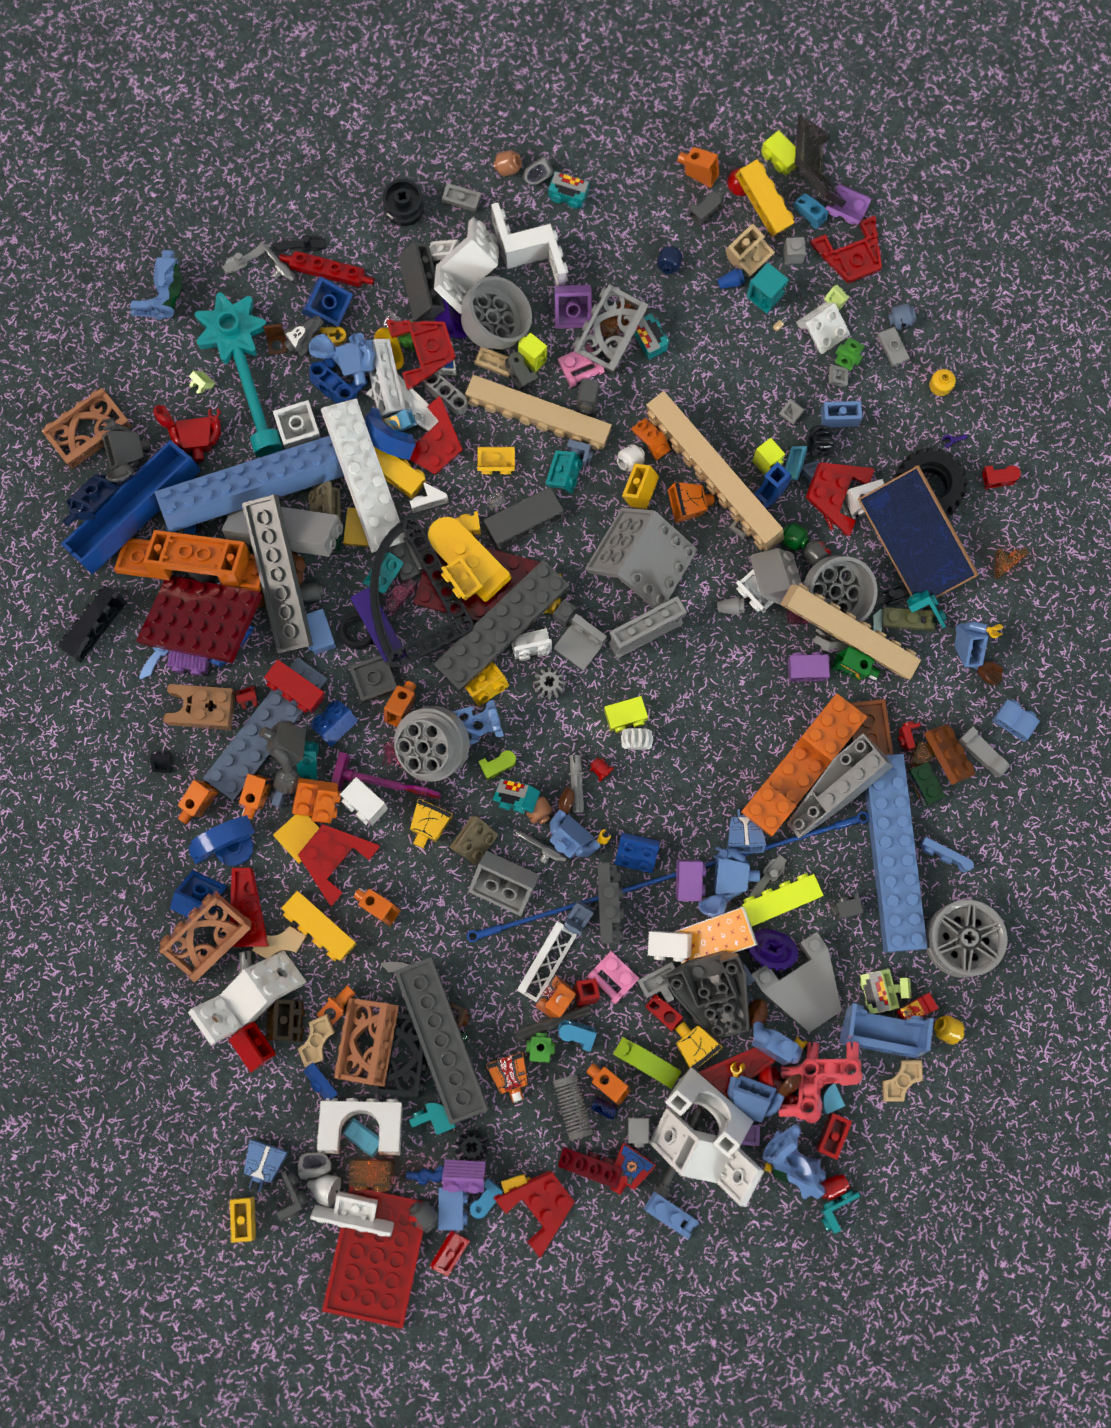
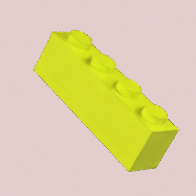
(783, 899)

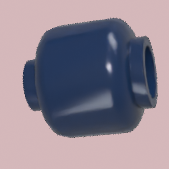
(669, 260)

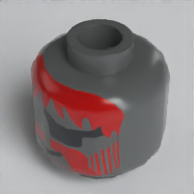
(816, 551)
(423, 1216)

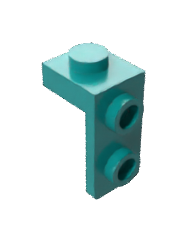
(923, 599)
(308, 766)
(829, 1221)

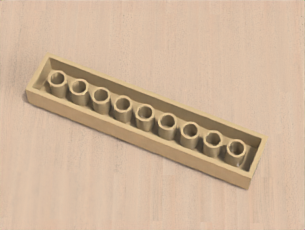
(715, 472)

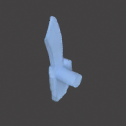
(152, 661)

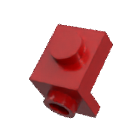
(906, 739)

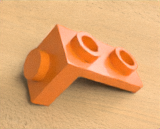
(652, 438)

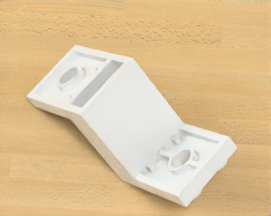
(529, 245)
(466, 264)
(247, 997)
(696, 1157)

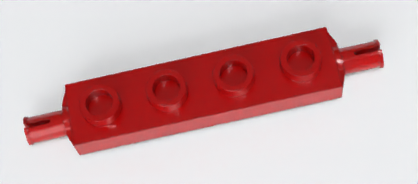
(327, 269)

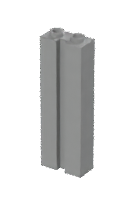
(306, 530)

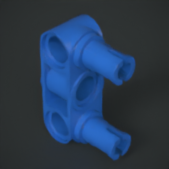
(330, 383)

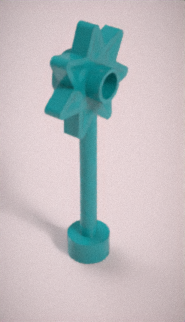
(231, 330)

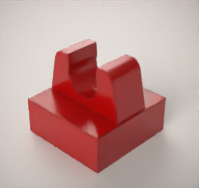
(245, 695)

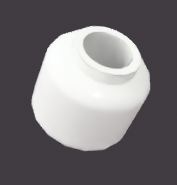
(629, 456)

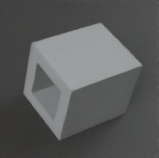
(794, 250)
(638, 1131)

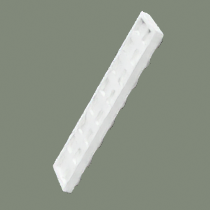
(362, 471)

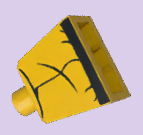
(428, 822)
(695, 1045)

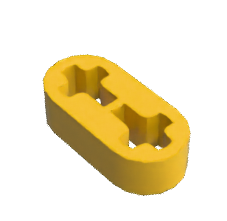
(332, 331)

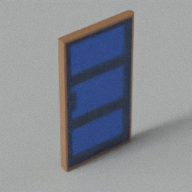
(918, 534)

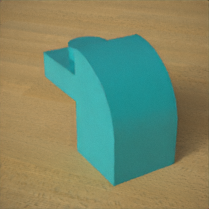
(436, 1114)

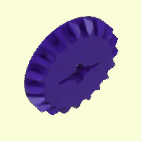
(785, 948)

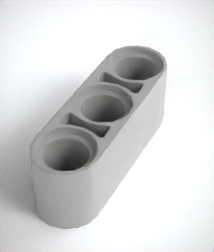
(449, 400)

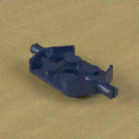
(84, 503)

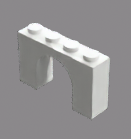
(335, 1113)
(731, 1120)

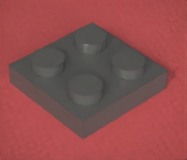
(373, 678)

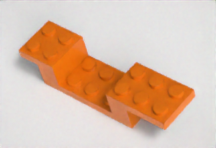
(189, 553)
(803, 765)

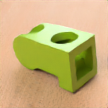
(499, 765)

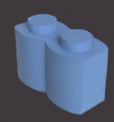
(1016, 720)

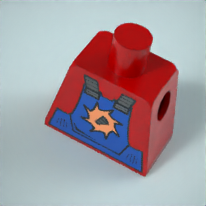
(634, 1168)

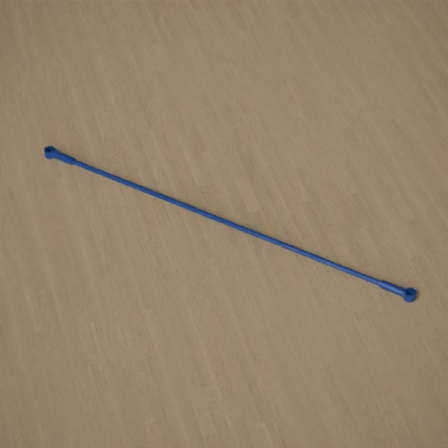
(498, 928)

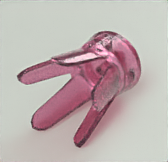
(389, 750)

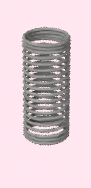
(585, 1131)

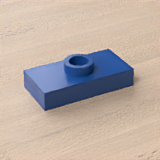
(319, 1082)

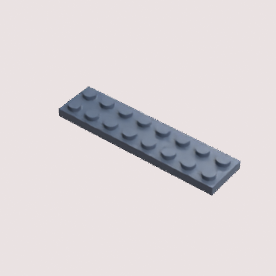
(248, 749)

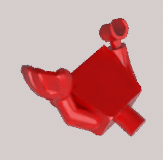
(191, 435)

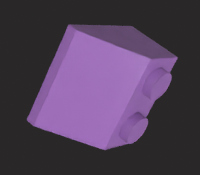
(572, 305)

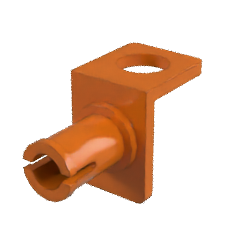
(337, 1003)

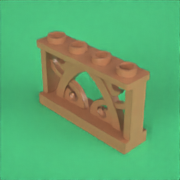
(72, 417)
(214, 953)
(349, 1050)

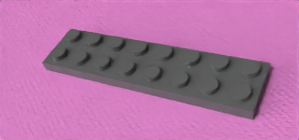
(277, 573)
(501, 625)
(441, 1040)

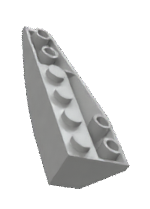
(840, 783)

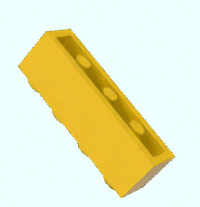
(764, 197)
(400, 474)
(319, 926)

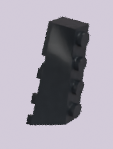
(92, 623)

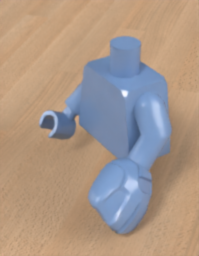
(353, 358)
(729, 880)

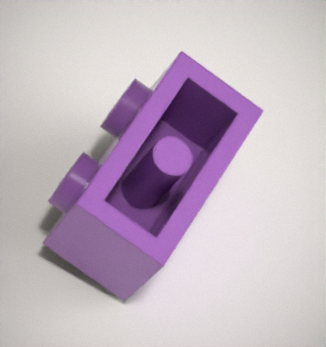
(808, 667)
(689, 880)

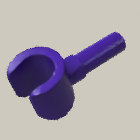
(953, 439)

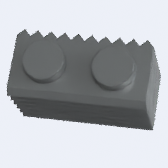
(588, 397)

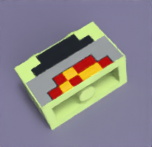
(879, 991)

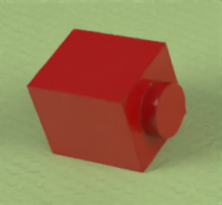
(586, 992)

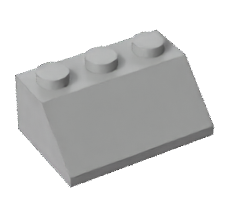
(775, 573)
(503, 883)

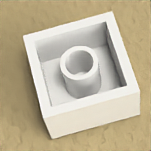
(296, 424)
(363, 801)

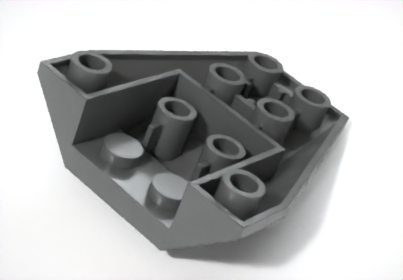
(713, 992)

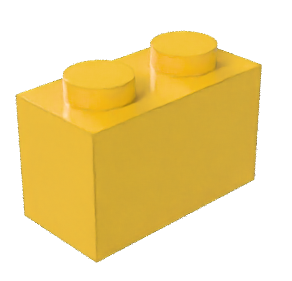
(640, 486)
(242, 1219)

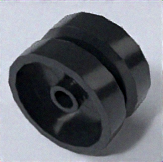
(403, 202)

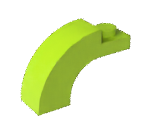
(647, 1062)

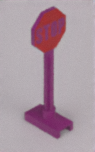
(343, 773)

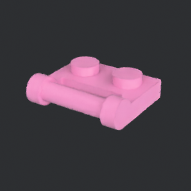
(574, 362)
(618, 972)

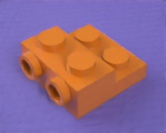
(316, 800)

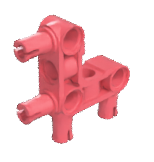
(826, 1072)

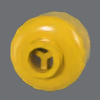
(942, 382)
(949, 1029)

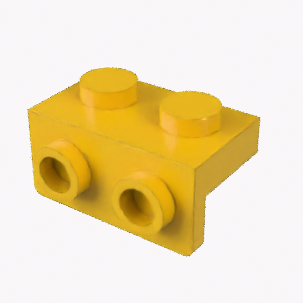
(496, 459)
(462, 578)

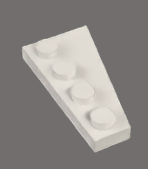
(414, 401)

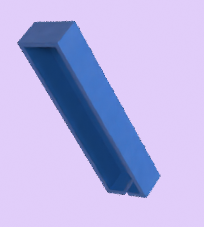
(129, 507)

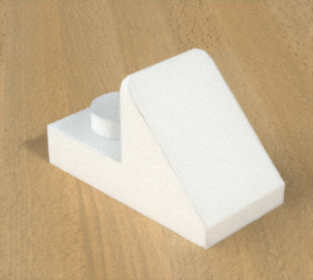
(441, 249)
(434, 498)

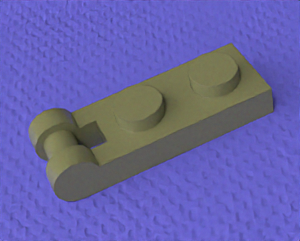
(905, 619)

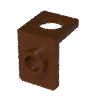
(274, 333)
(463, 1015)

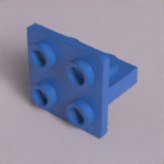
(333, 722)
(637, 852)

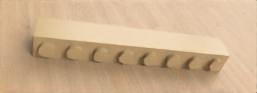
(537, 412)
(849, 631)

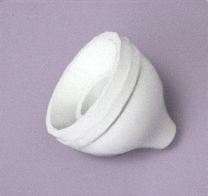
(324, 1189)

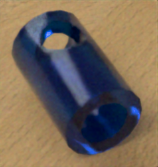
(604, 1107)

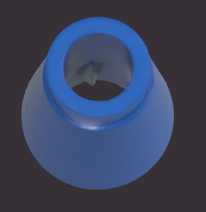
(731, 279)

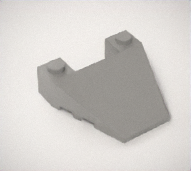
(809, 991)

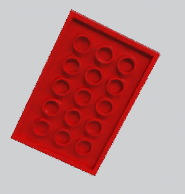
(375, 1272)

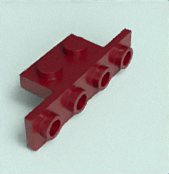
(591, 1167)

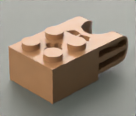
(196, 707)

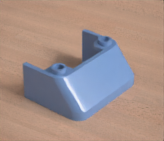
(887, 1034)

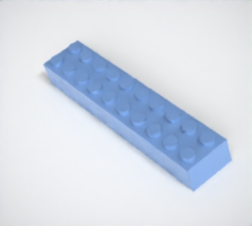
(266, 476)
(895, 861)

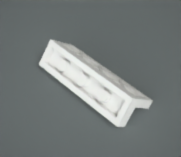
(387, 378)
(553, 936)

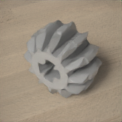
(541, 683)

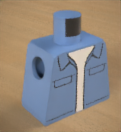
(745, 835)
(263, 1163)

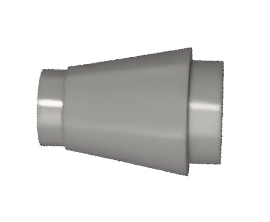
(731, 606)

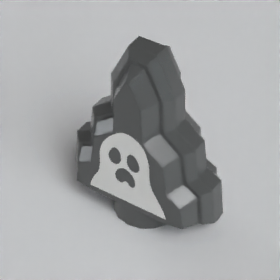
(301, 335)

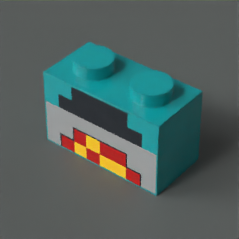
(568, 190)
(651, 337)
(516, 796)

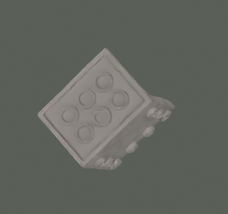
(643, 554)

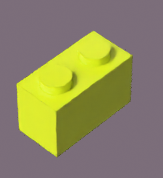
(780, 153)
(533, 351)
(768, 455)
(626, 714)

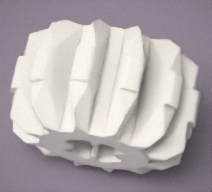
(636, 739)

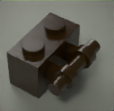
(280, 1021)

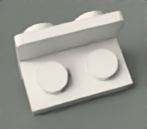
(749, 588)

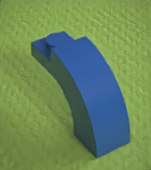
(774, 485)

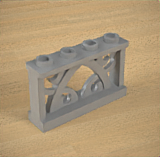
(633, 316)
(647, 627)

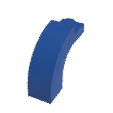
(387, 439)
(220, 837)

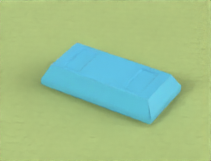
(795, 461)
(362, 1137)

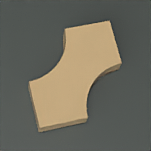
(287, 941)
(320, 1031)
(908, 1074)

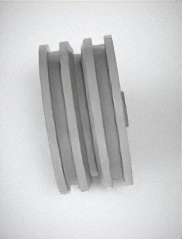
(963, 966)

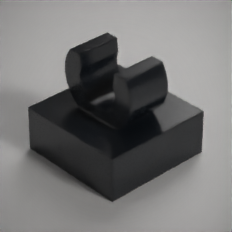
(161, 762)

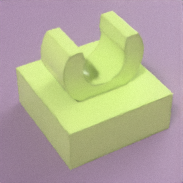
(837, 296)
(202, 380)
(904, 988)

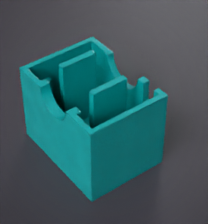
(767, 288)

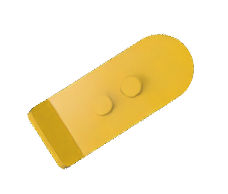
(453, 540)

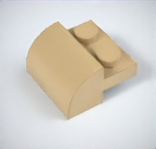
(749, 251)

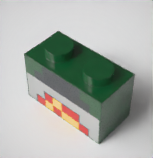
(925, 784)

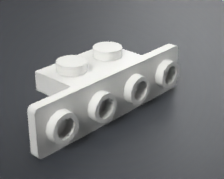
(354, 1213)

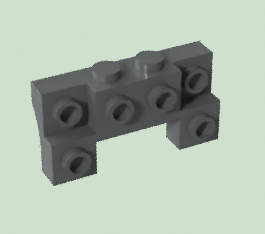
(608, 904)

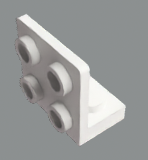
(825, 326)
(532, 644)

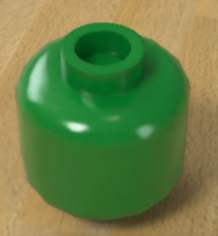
(795, 537)

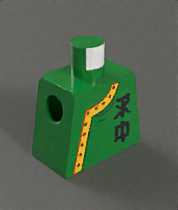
(854, 664)

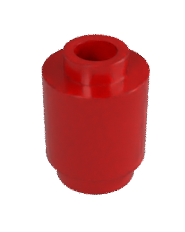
(835, 1187)

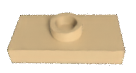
(492, 361)

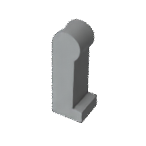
(983, 752)

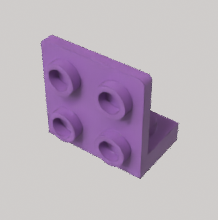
(854, 208)

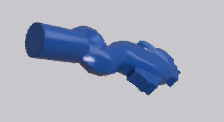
(425, 1175)

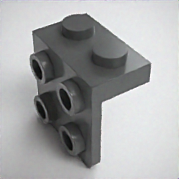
(299, 1197)

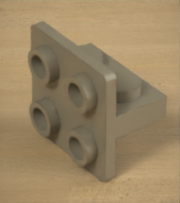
(325, 499)
(474, 840)

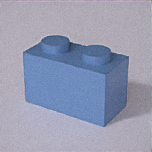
(841, 414)
(320, 632)
(451, 1210)

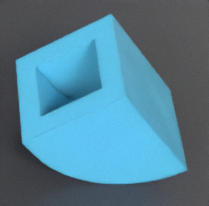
(831, 1099)

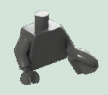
(122, 449)
(287, 745)

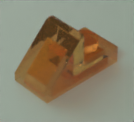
(1005, 562)

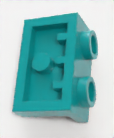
(564, 470)
(388, 571)

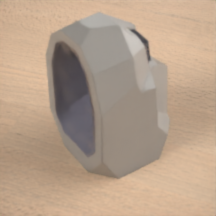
(538, 171)
(313, 1165)

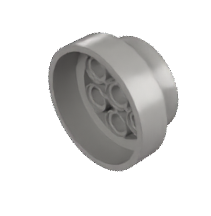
(495, 313)
(858, 577)
(450, 732)

